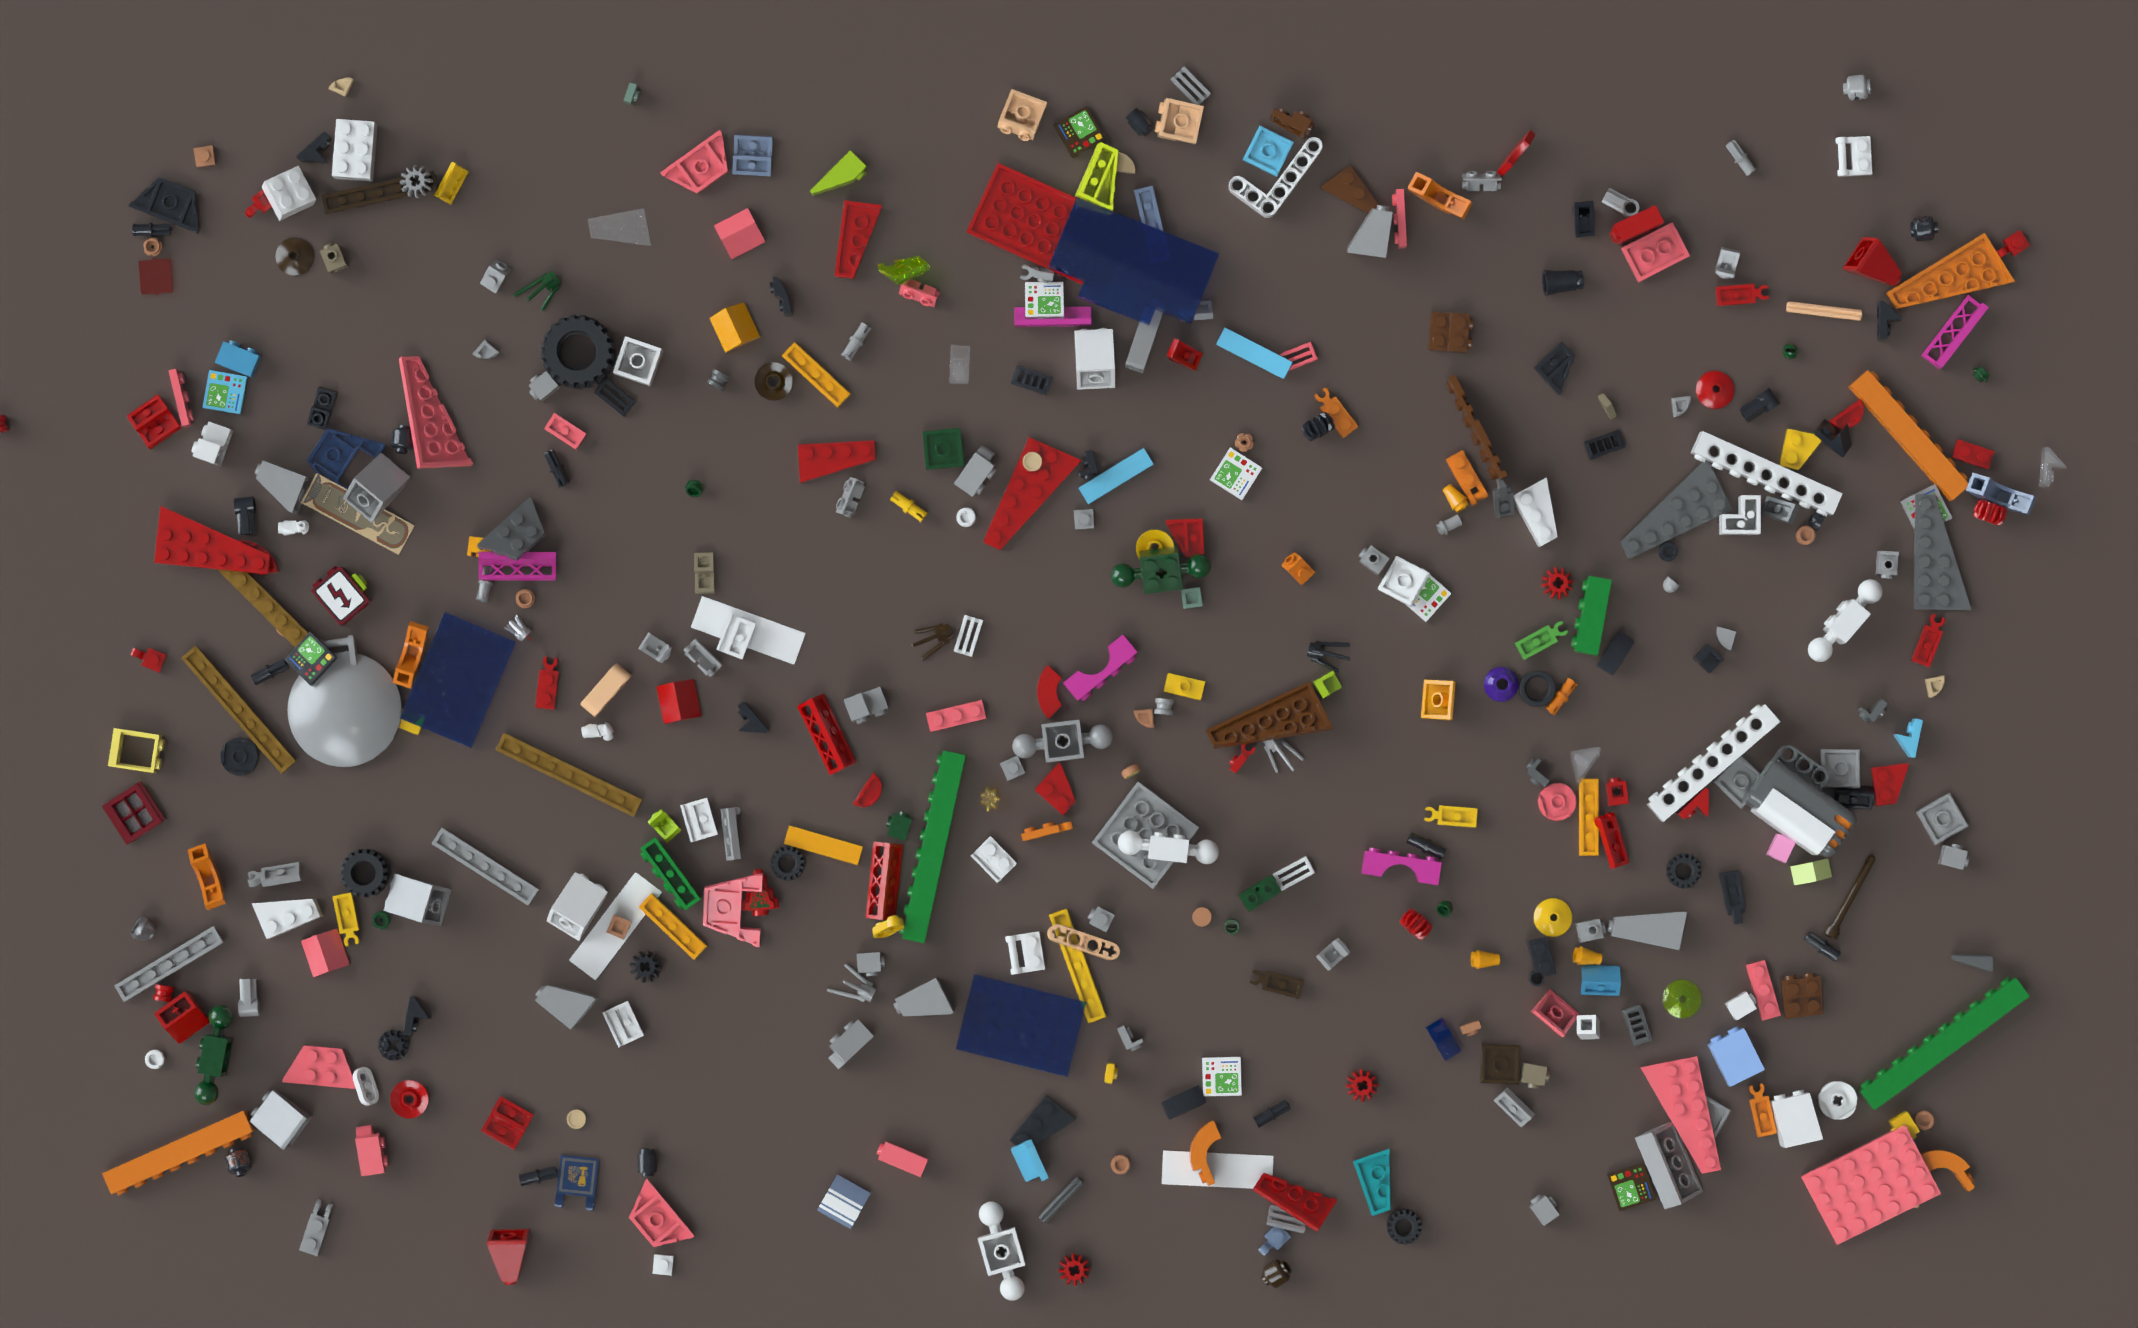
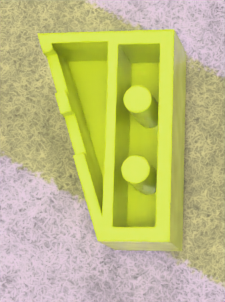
(1099, 178)

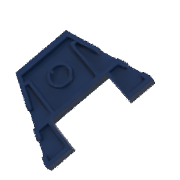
(336, 452)

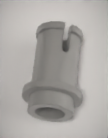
(1449, 524)

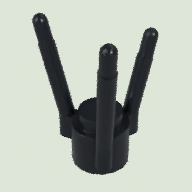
(1316, 651)

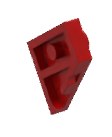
(1188, 535)
(1888, 783)
(1056, 790)

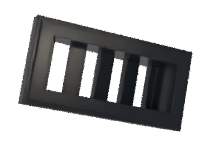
(1044, 391)
(1589, 450)

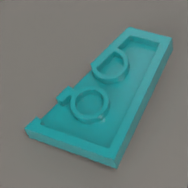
(1375, 1180)

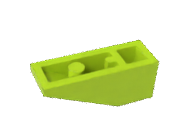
(844, 172)

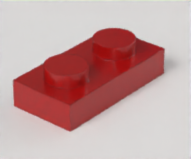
(1972, 454)

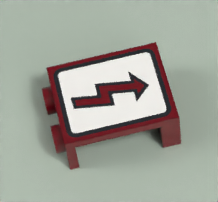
(340, 595)

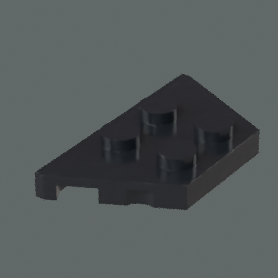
(169, 203)

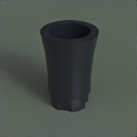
(1561, 281)

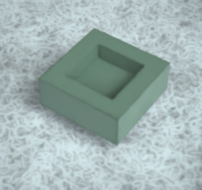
(632, 94)
(1191, 598)

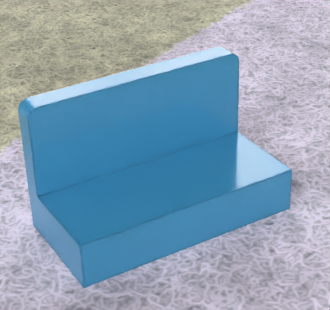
(1600, 980)

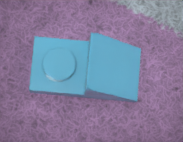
(1910, 743)

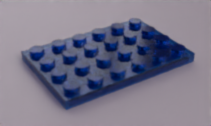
(458, 680)
(1021, 1025)

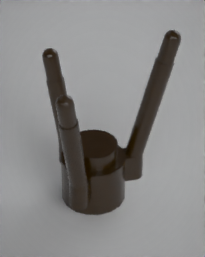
(942, 633)

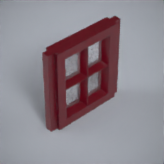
(133, 813)

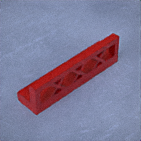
(829, 732)
(887, 881)

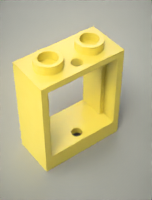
(116, 749)

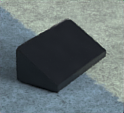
(1855, 798)

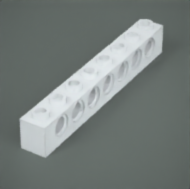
(1830, 497)
(1767, 722)

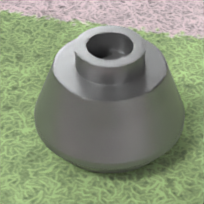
(143, 929)

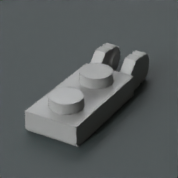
(316, 1230)

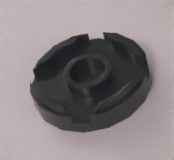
(239, 756)

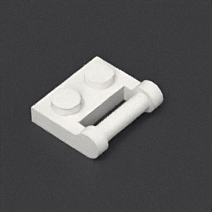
(1860, 156)
(1031, 950)

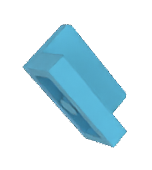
(1029, 1161)

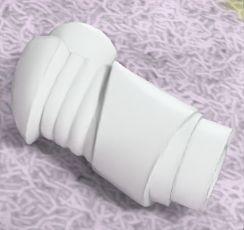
(293, 527)
(595, 730)

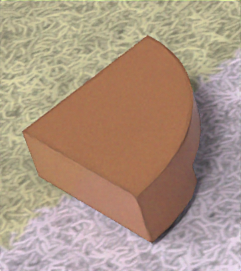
(1145, 717)

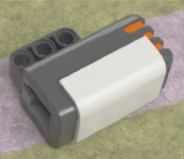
(1797, 807)

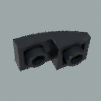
(779, 291)
(322, 408)
(1615, 653)
(1183, 1102)

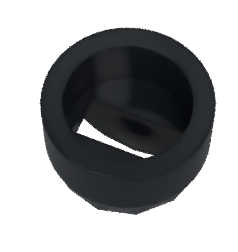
(1816, 521)

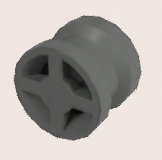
(718, 380)

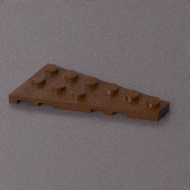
(1478, 434)
(1281, 717)

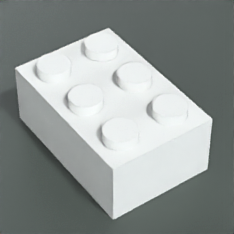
(354, 150)

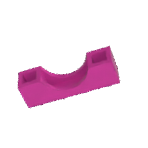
(1081, 684)
(1426, 870)

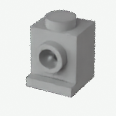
(1882, 557)

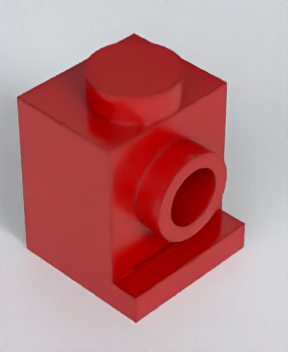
(1622, 797)

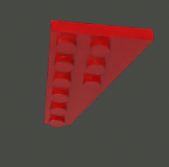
(1028, 491)
(195, 545)

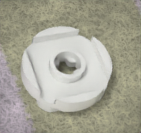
(1838, 1089)

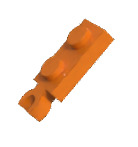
(1343, 421)
(1048, 828)
(1762, 1112)

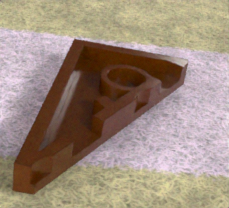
(1350, 189)

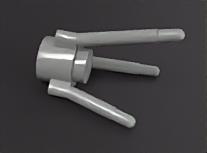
(1275, 745)
(865, 991)

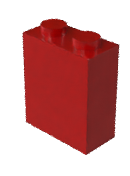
(1636, 225)

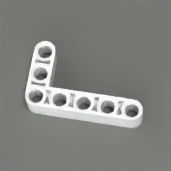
(1282, 183)

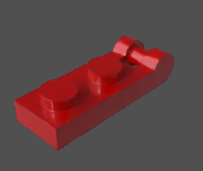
(1612, 840)

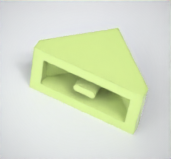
(1811, 871)

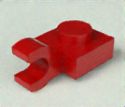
(260, 203)
(2014, 244)
(152, 659)
(1237, 762)

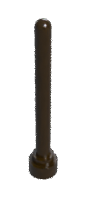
(1833, 929)

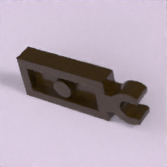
(1279, 984)

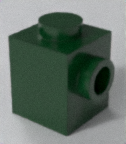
(899, 825)

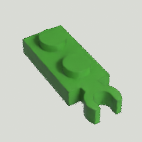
(1539, 640)

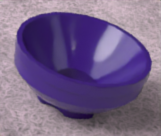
(1491, 688)

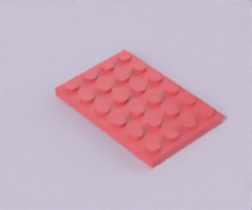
(1871, 1184)

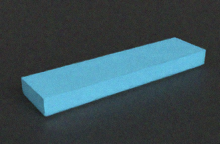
(1254, 353)
(1115, 476)

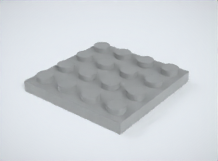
(1144, 814)

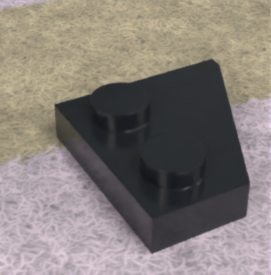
(1555, 367)

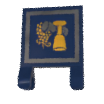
(578, 1178)

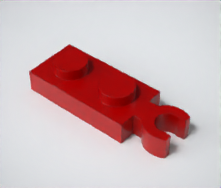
(1739, 294)
(1928, 642)
(547, 686)

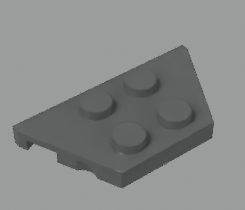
(516, 533)

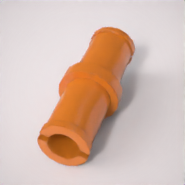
(1561, 696)

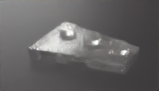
(621, 227)

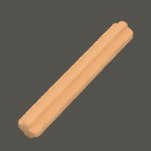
(1821, 310)

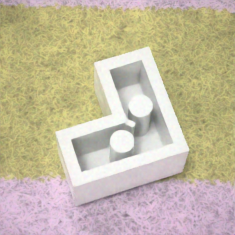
(213, 445)
(1746, 521)

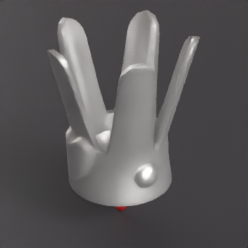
(520, 630)

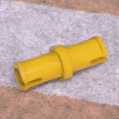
(908, 506)

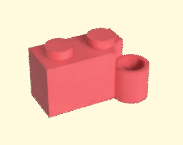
(370, 1151)

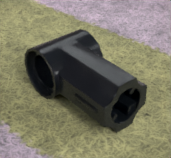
(1763, 403)
(245, 510)

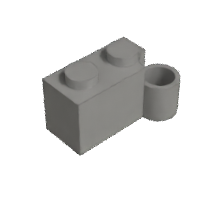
(976, 472)
(849, 1042)

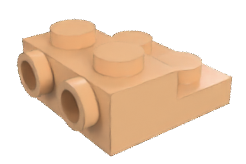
(1021, 115)
(1179, 121)

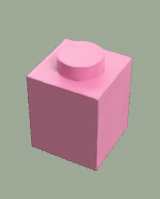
(1780, 848)

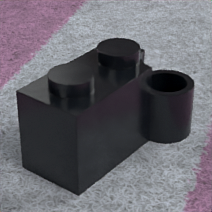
(1540, 958)

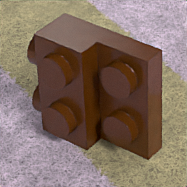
(1297, 124)
(1450, 332)
(1801, 996)

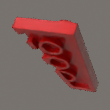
(1295, 1200)

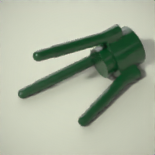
(548, 281)

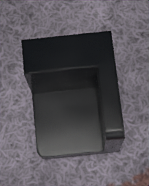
(1708, 658)

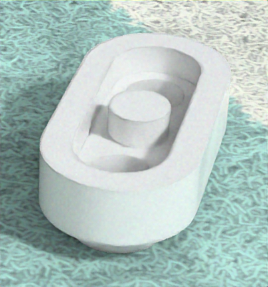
(365, 1086)

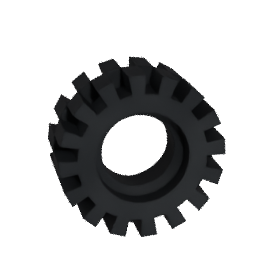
(799, 863)
(1695, 870)
(1404, 1238)

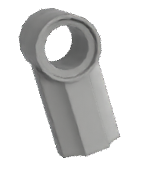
(1619, 202)
(249, 1003)

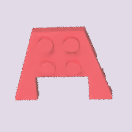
(724, 907)

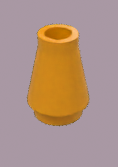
(1455, 498)
(1584, 956)
(1484, 959)

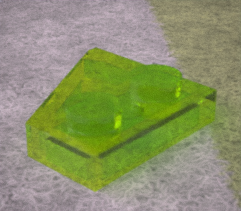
(904, 269)

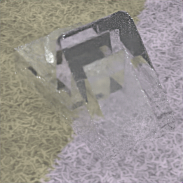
(959, 364)
(2048, 461)

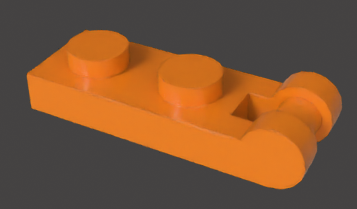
(1466, 477)

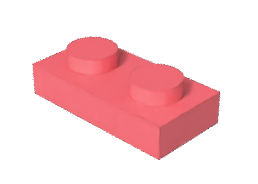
(565, 431)

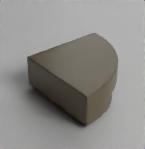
(1607, 406)

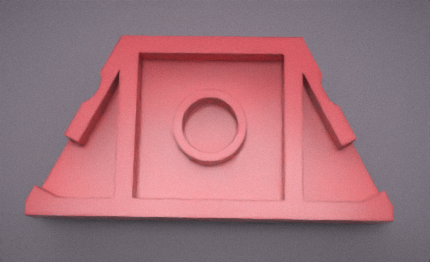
(700, 165)
(320, 1067)
(657, 1218)

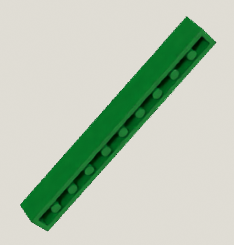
(933, 846)
(1943, 1043)

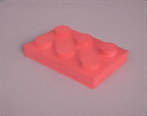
(1655, 252)

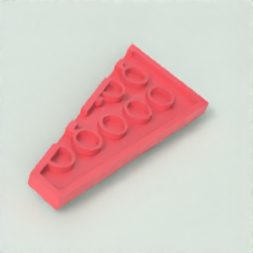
(430, 424)

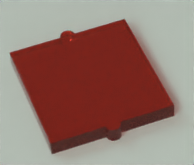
(155, 276)

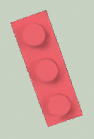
(1399, 218)
(181, 397)
(956, 715)
(1763, 990)

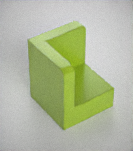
(1327, 684)

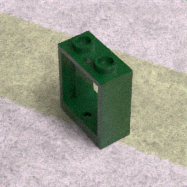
(1267, 889)

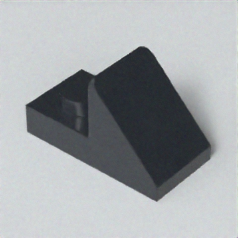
(310, 153)
(1584, 218)
(1884, 315)
(1837, 440)
(754, 724)
(414, 1010)

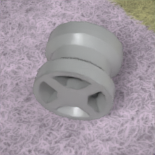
(1164, 706)

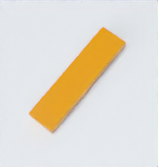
(816, 374)
(1587, 813)
(823, 845)
(672, 926)

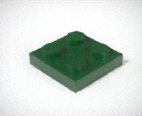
(943, 449)

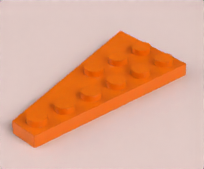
(1961, 272)

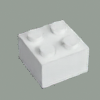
(288, 193)
(638, 361)

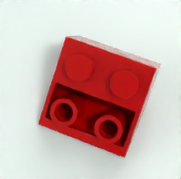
(182, 1017)

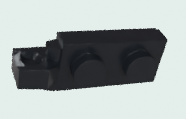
(1733, 895)

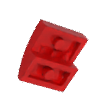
(154, 421)
(507, 1123)

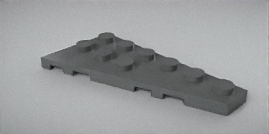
(1686, 507)
(1935, 571)

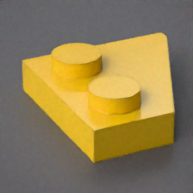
(1797, 448)

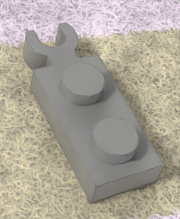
(275, 875)

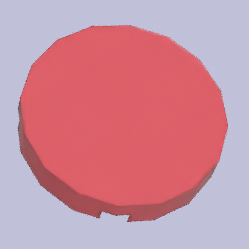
(1557, 801)

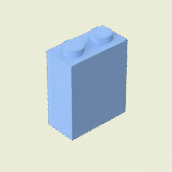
(1735, 1056)

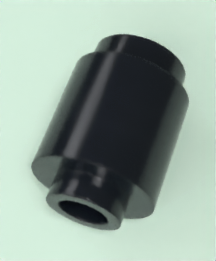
(1139, 122)
(647, 1161)

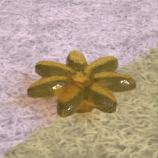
(989, 798)

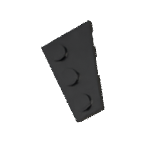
(1042, 1122)

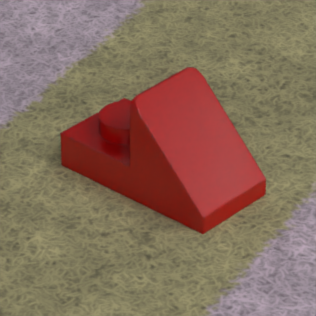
(1184, 354)
(1699, 801)

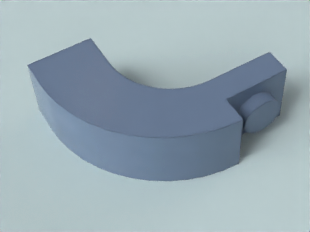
(1993, 492)

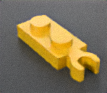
(1454, 816)
(346, 916)

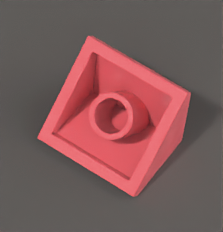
(739, 233)
(325, 952)
(1555, 1013)

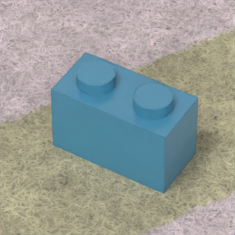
(238, 359)

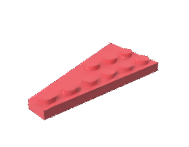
(1683, 1097)

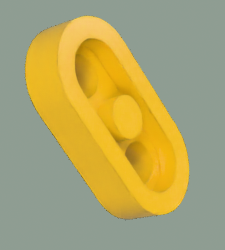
(887, 928)

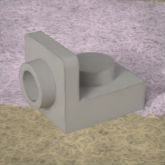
(1126, 1035)

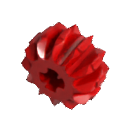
(1990, 512)
(1552, 578)
(1416, 924)
(1360, 1078)
(1072, 1263)

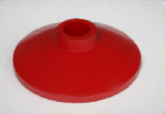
(1705, 391)
(399, 1101)

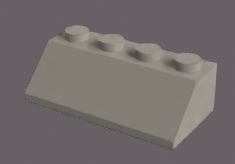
(1669, 1165)

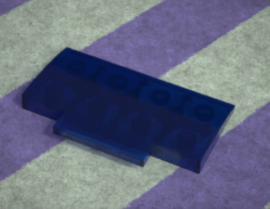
(1132, 264)

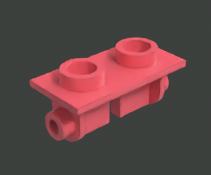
(926, 296)

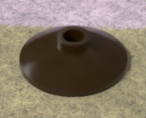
(301, 263)
(766, 374)

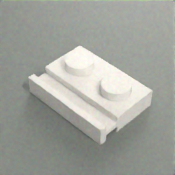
(736, 636)
(699, 819)
(993, 859)
(623, 1024)

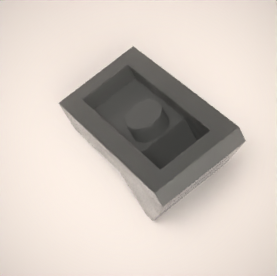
(1779, 510)

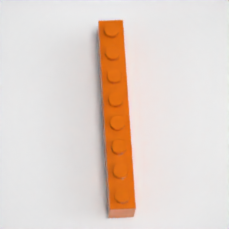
(1909, 435)
(178, 1152)

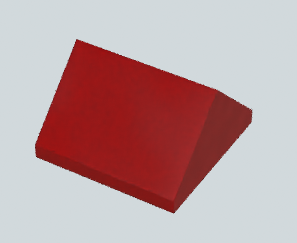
(678, 701)

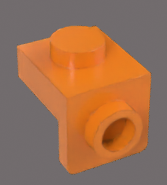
(1298, 568)

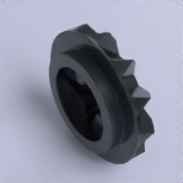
(393, 1035)

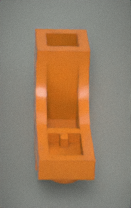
(1438, 196)
(411, 655)
(207, 875)
(1201, 1142)
(1944, 1159)

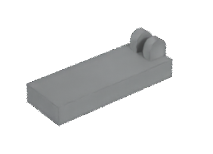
(730, 832)

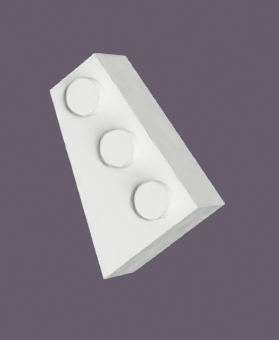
(1537, 512)
(286, 915)

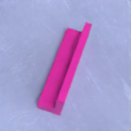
(1072, 318)
(1960, 336)
(530, 559)

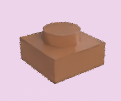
(204, 156)
(619, 927)
(1470, 1028)

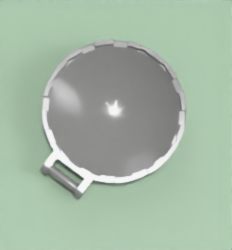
(347, 711)

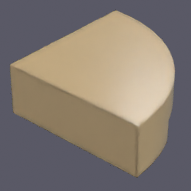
(342, 86)
(1125, 164)
(1934, 685)

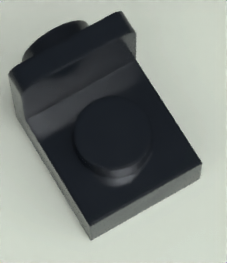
(1089, 461)

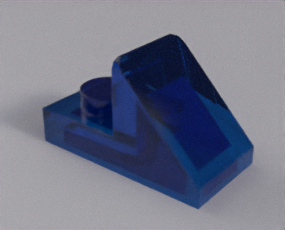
(1443, 1039)

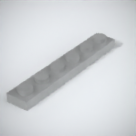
(485, 866)
(169, 964)

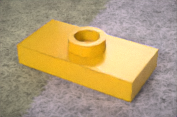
(451, 183)
(1184, 686)
(1111, 1073)

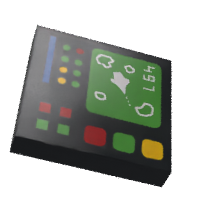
(311, 658)

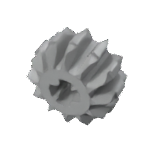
(409, 185)

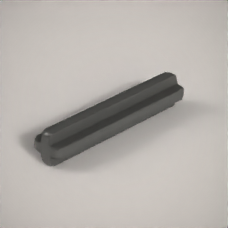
(1061, 1199)

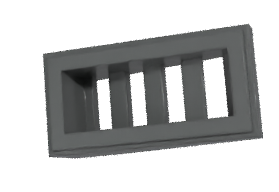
(1982, 962)
(1630, 1010)

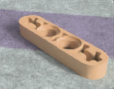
(1083, 943)

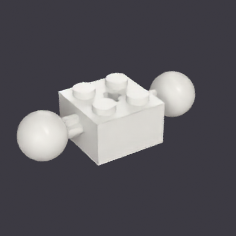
(1846, 622)
(1168, 849)
(1012, 1286)

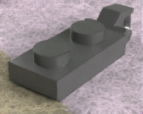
(1503, 499)

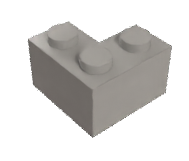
(866, 704)

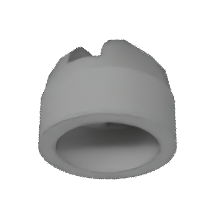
(1670, 585)

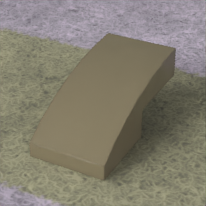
(704, 573)

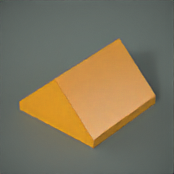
(734, 327)
(1438, 699)

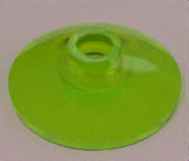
(1671, 998)

